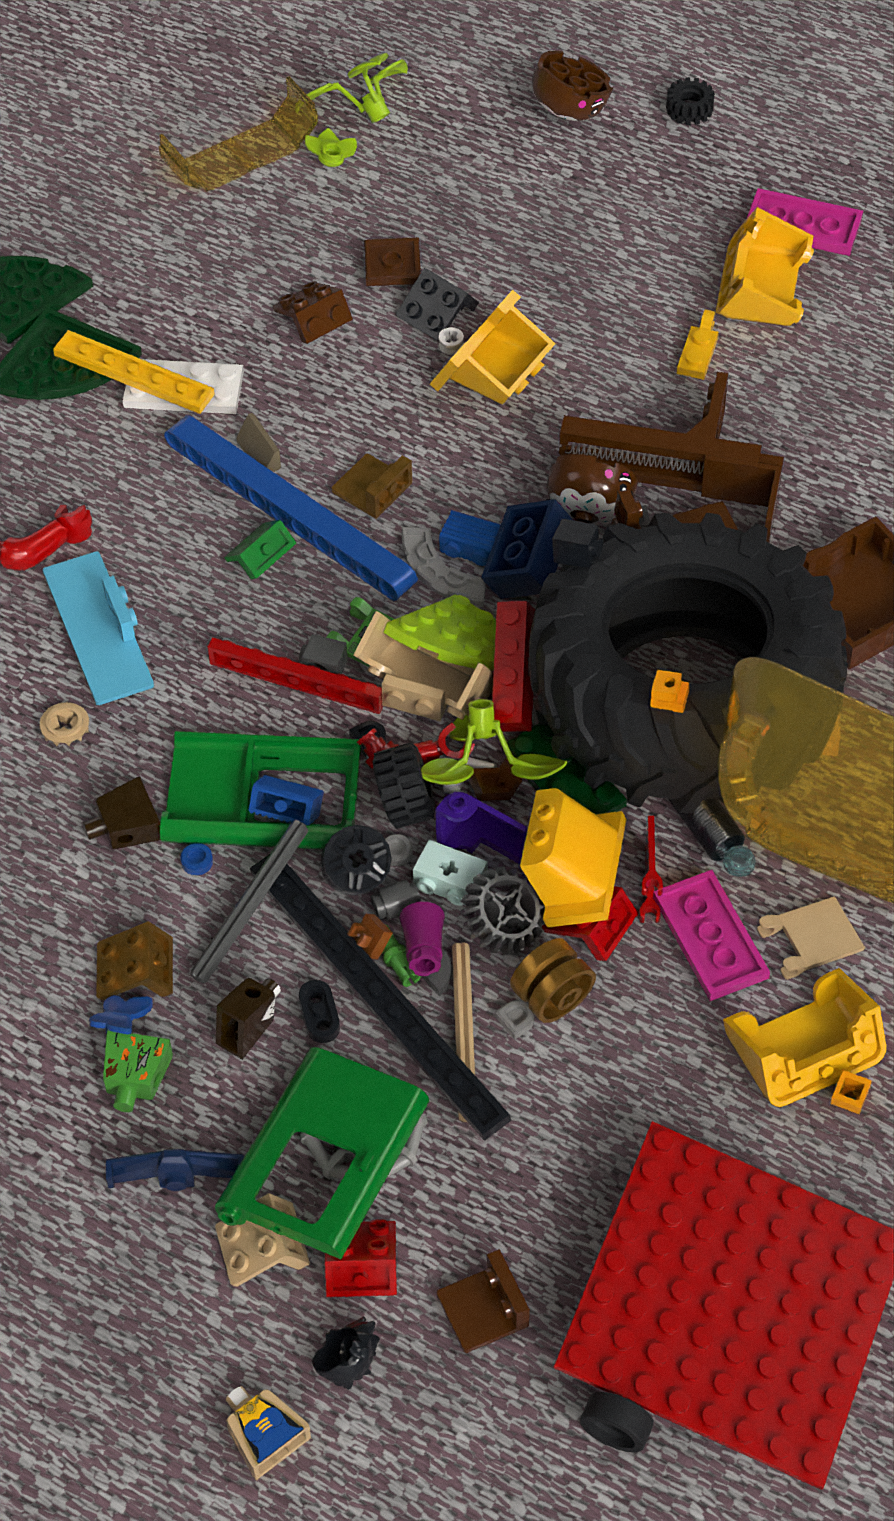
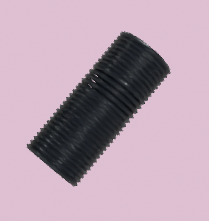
(716, 830)

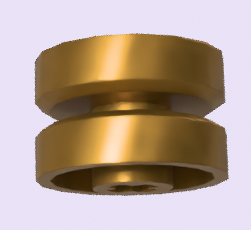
(552, 980)

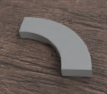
(434, 573)

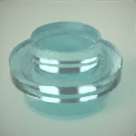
(739, 861)

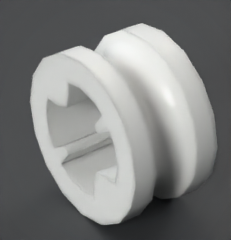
(450, 334)

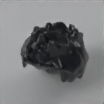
(347, 1353)

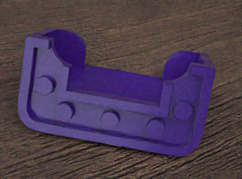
(467, 822)

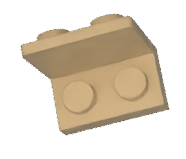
(254, 1249)

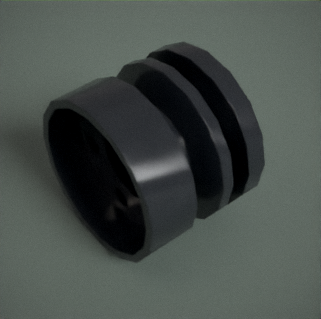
(338, 868)

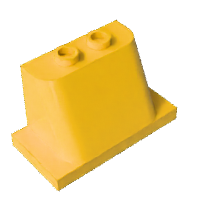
(498, 354)
(572, 858)

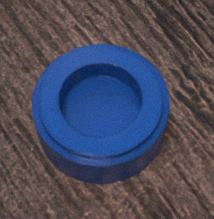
(196, 859)

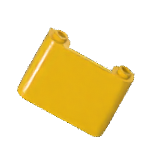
(763, 271)
(813, 1043)

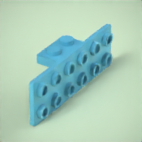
(99, 627)

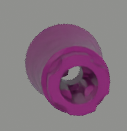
(422, 932)

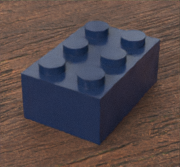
(524, 549)

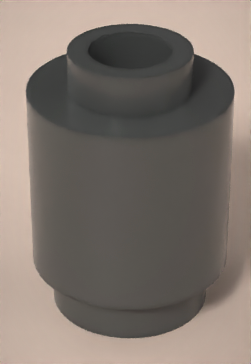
(392, 899)

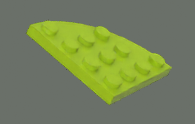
(450, 628)

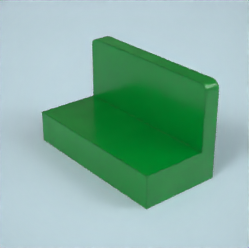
(262, 548)

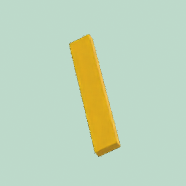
(134, 371)

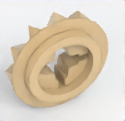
(65, 713)

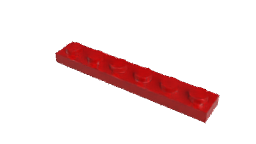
(295, 675)

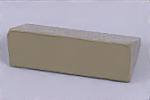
(258, 444)

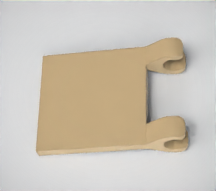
(817, 934)

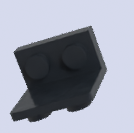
(434, 304)

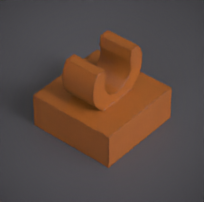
(371, 935)

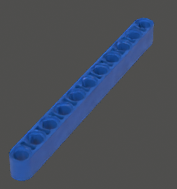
(292, 507)

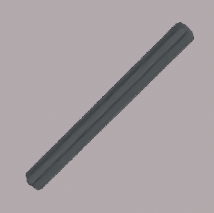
(249, 902)

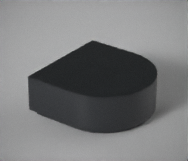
(360, 730)

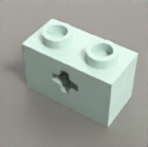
(446, 871)

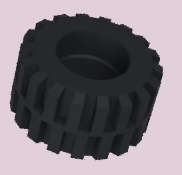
(402, 787)

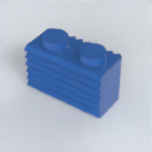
(468, 537)
(285, 800)

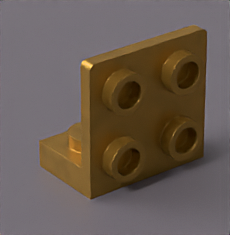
(373, 484)
(135, 959)

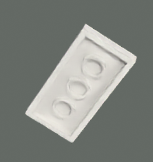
(224, 378)

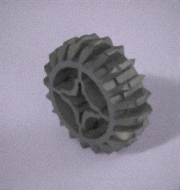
(481, 900)

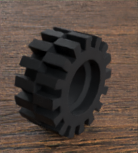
(687, 111)

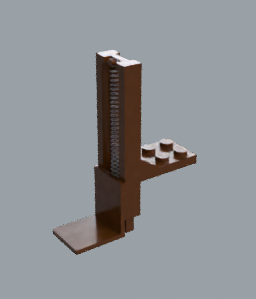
(717, 468)

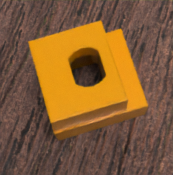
(669, 691)
(852, 1086)

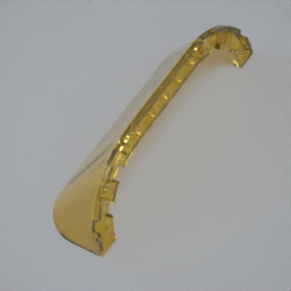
(810, 774)

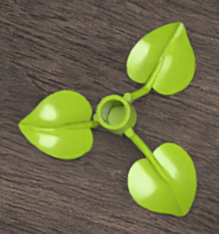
(373, 101)
(481, 725)

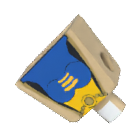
(264, 1429)

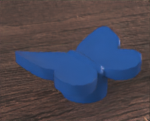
(119, 1014)

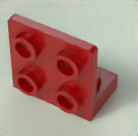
(602, 935)
(367, 1264)

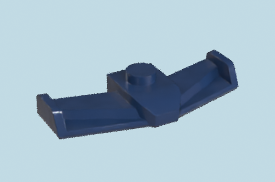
(173, 1167)

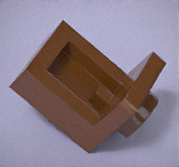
(494, 783)

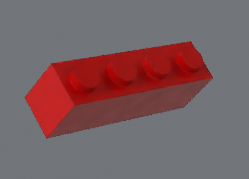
(511, 682)

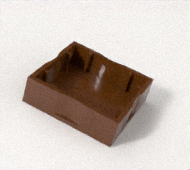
(863, 586)

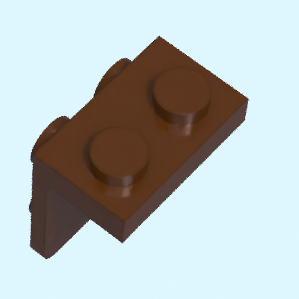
(315, 310)

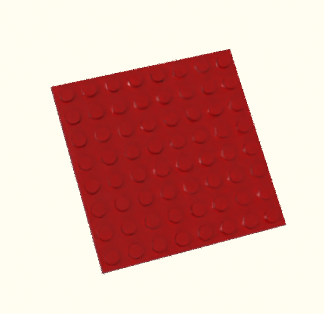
(732, 1305)

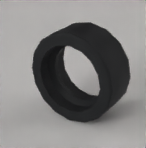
(616, 1421)

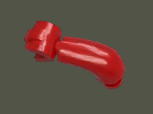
(28, 551)
(428, 749)

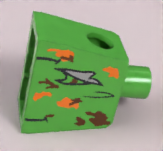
(134, 1067)

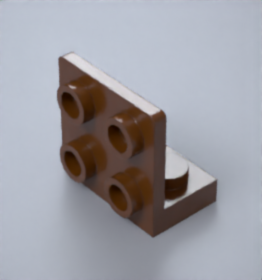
(485, 1305)

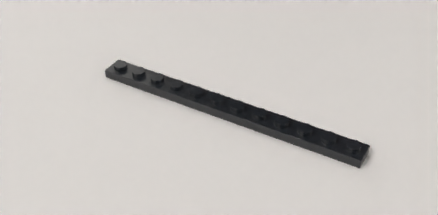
(387, 1003)

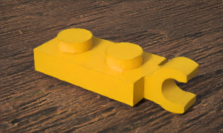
(699, 348)

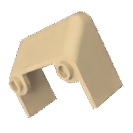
(421, 666)

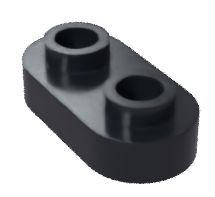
(319, 1013)

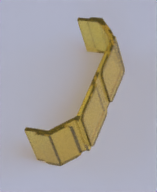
(248, 149)

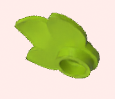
(330, 149)

